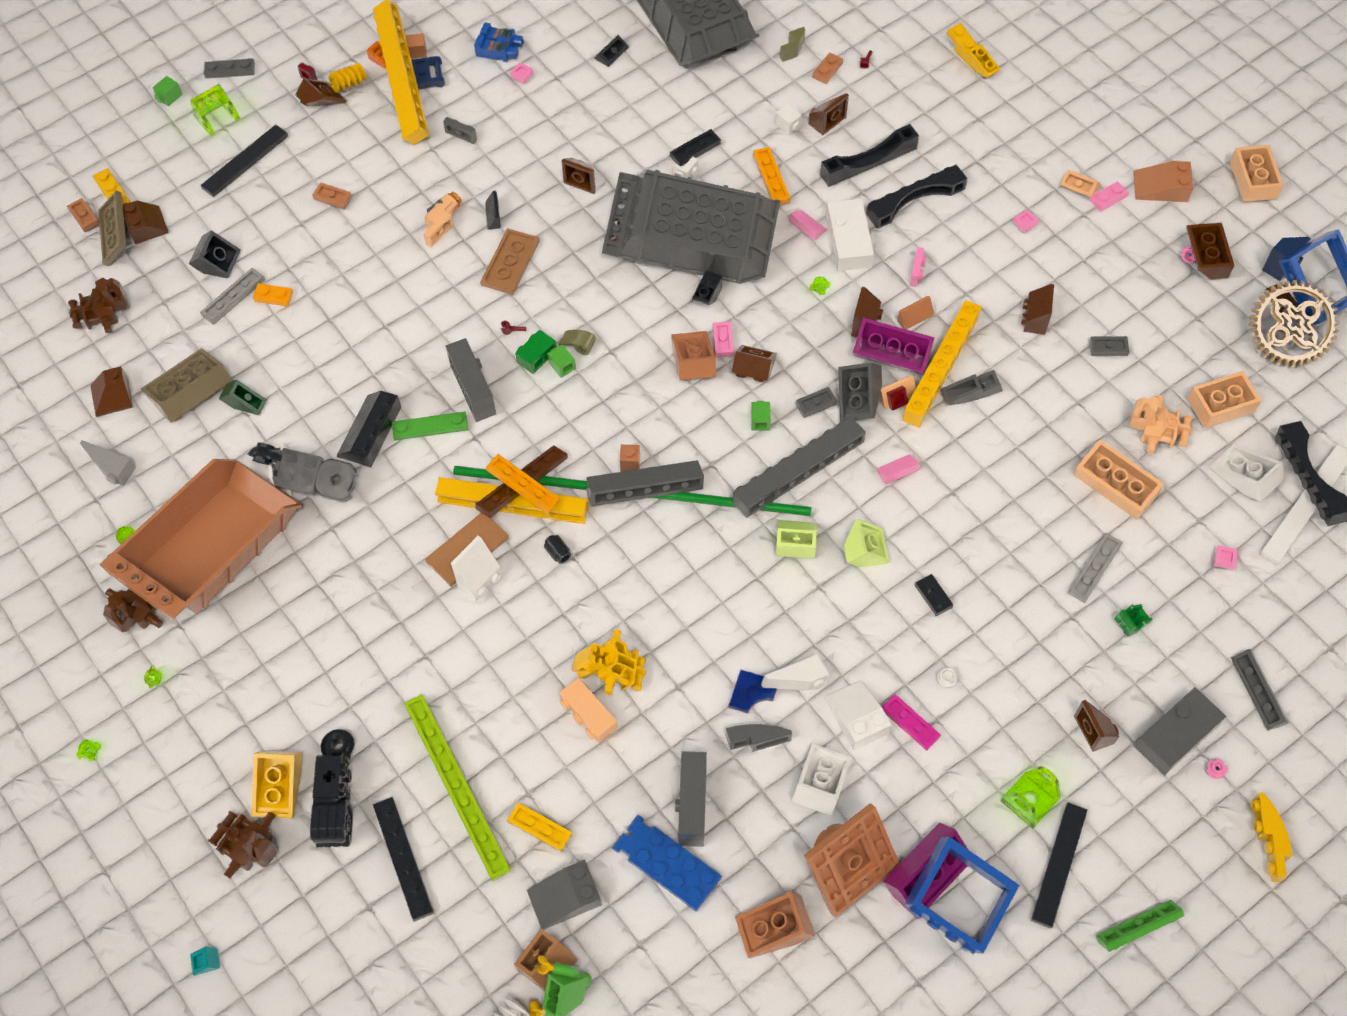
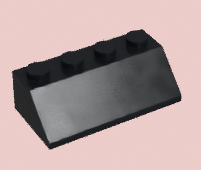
(370, 428)

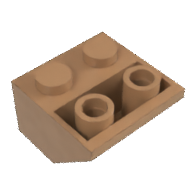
(542, 945)

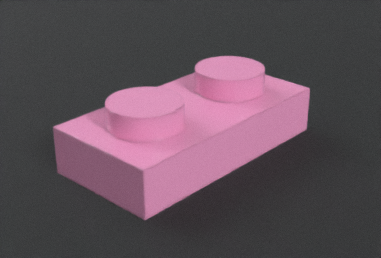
(1109, 196)
(917, 273)
(723, 339)

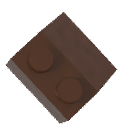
(144, 221)
(867, 307)
(1038, 310)
(753, 363)

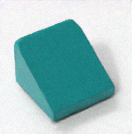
(204, 960)

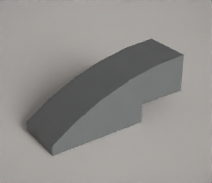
(972, 388)
(757, 736)

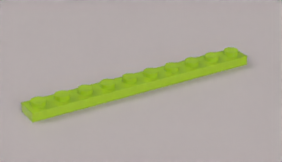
(457, 788)

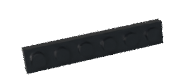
(403, 859)

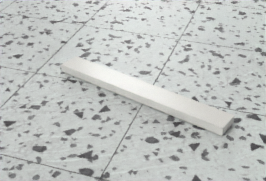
(1303, 509)

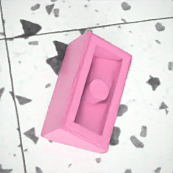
(807, 224)
(898, 468)

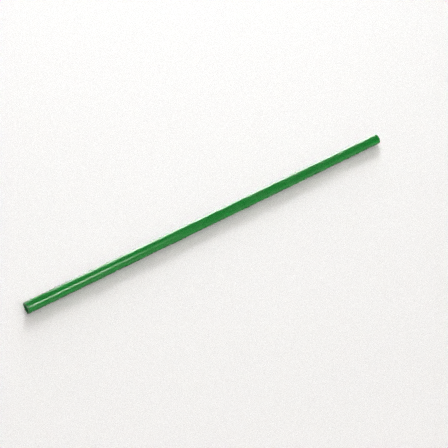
(684, 496)

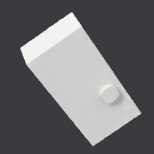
(849, 235)

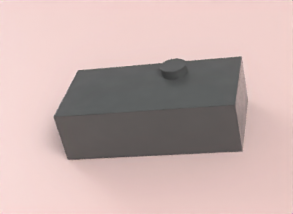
(471, 380)
(1179, 731)
(692, 799)

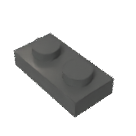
(460, 130)
(1109, 346)
(816, 402)

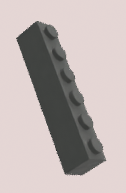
(644, 483)

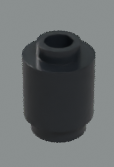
(557, 549)

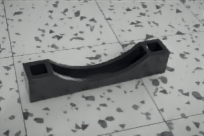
(844, 167)
(945, 182)
(1329, 502)

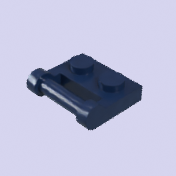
(422, 72)

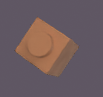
(416, 45)
(629, 457)

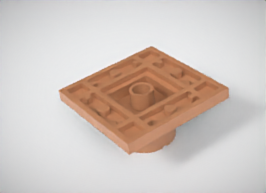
(851, 859)

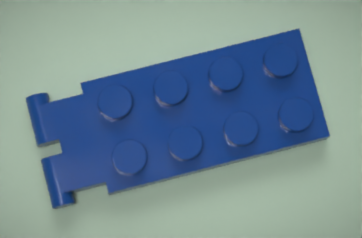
(668, 863)

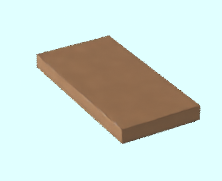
(510, 261)
(480, 526)

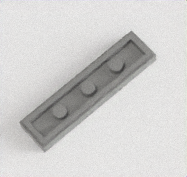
(232, 296)
(1095, 568)

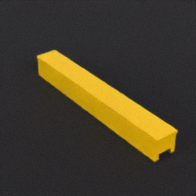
(469, 493)

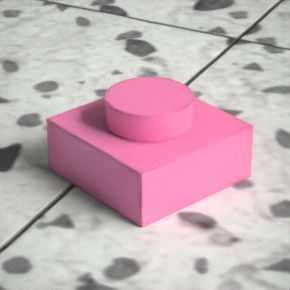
(521, 72)
(1026, 221)
(1225, 557)

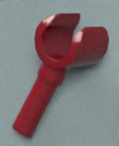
(864, 62)
(508, 328)

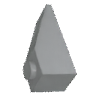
(113, 465)

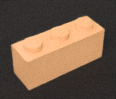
(588, 711)

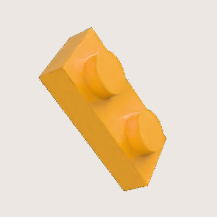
(273, 295)

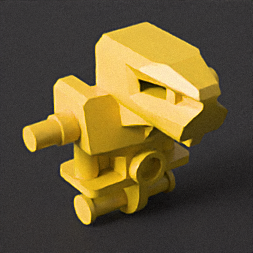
(612, 664)

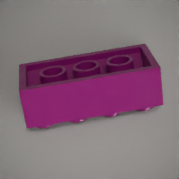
(893, 346)
(905, 875)

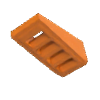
(374, 53)

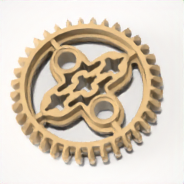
(1299, 329)

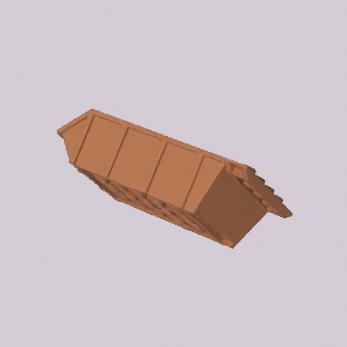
(201, 537)

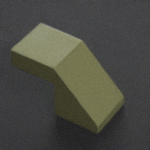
(794, 45)

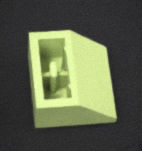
(796, 539)

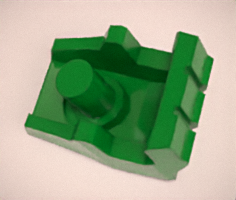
(1132, 619)

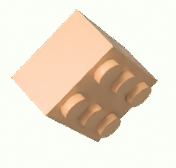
(1256, 173)
(1223, 399)

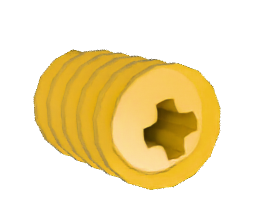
(346, 77)

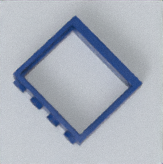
(1293, 271)
(913, 902)

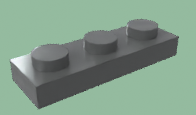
(229, 68)

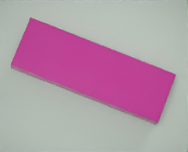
(911, 722)

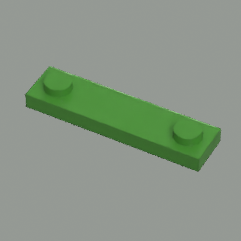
(429, 425)
(1139, 925)

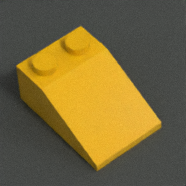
(275, 783)

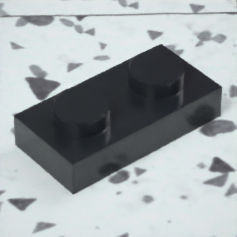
(934, 595)

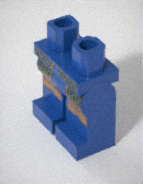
(497, 43)

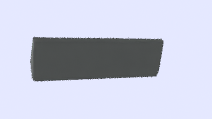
(1259, 690)

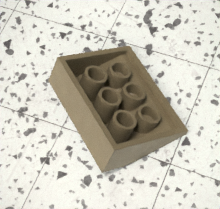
(187, 385)

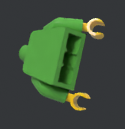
(563, 990)

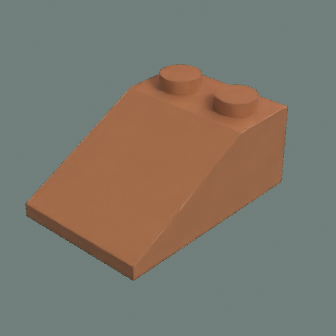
(1164, 182)
(694, 355)
(775, 925)

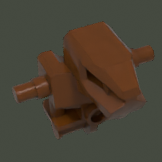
(100, 305)
(127, 608)
(244, 842)

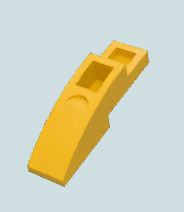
(972, 53)
(1272, 829)

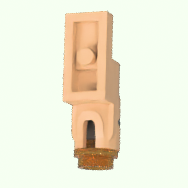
(440, 218)

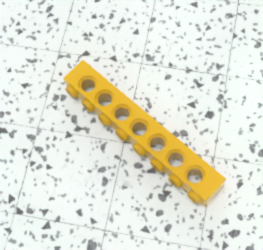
(942, 364)

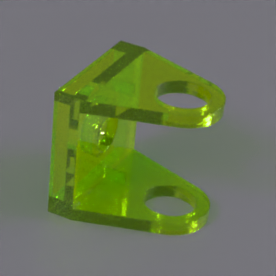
(210, 101)
(1034, 783)

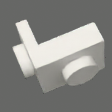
(689, 170)

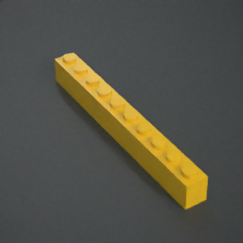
(400, 72)

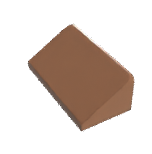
(915, 313)

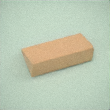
(1080, 183)
(907, 382)

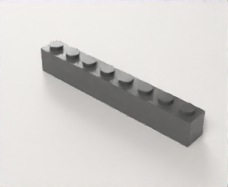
(798, 467)

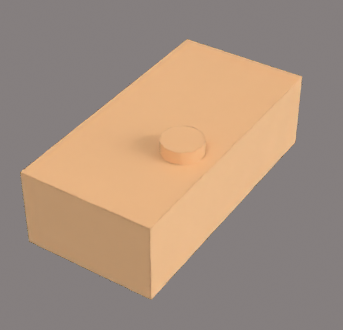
(1118, 479)

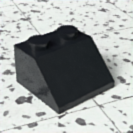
(214, 255)

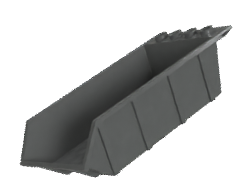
(699, 26)
(691, 226)

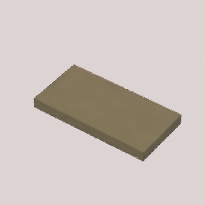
(112, 228)

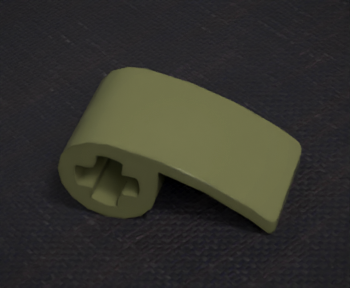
(580, 339)

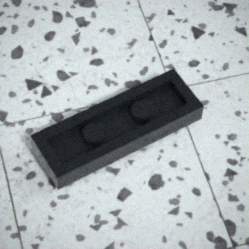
(695, 147)

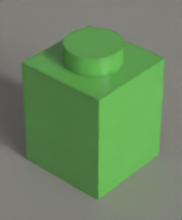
(167, 91)
(561, 361)
(760, 416)

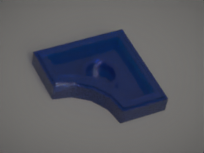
(749, 692)

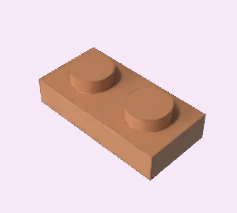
(827, 68)
(332, 195)
(83, 214)

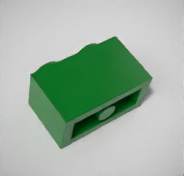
(534, 351)

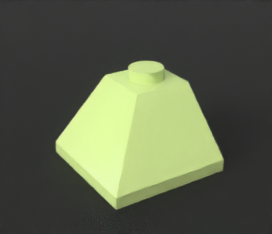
(866, 545)

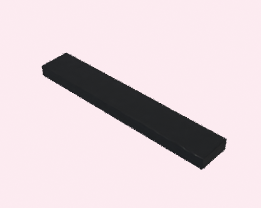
(244, 160)
(1059, 865)

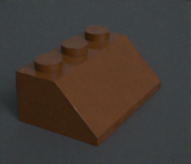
(1211, 250)

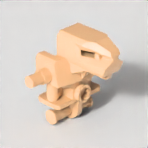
(1159, 423)

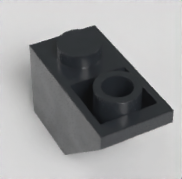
(708, 288)

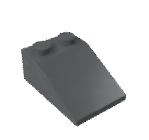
(859, 390)
(564, 895)

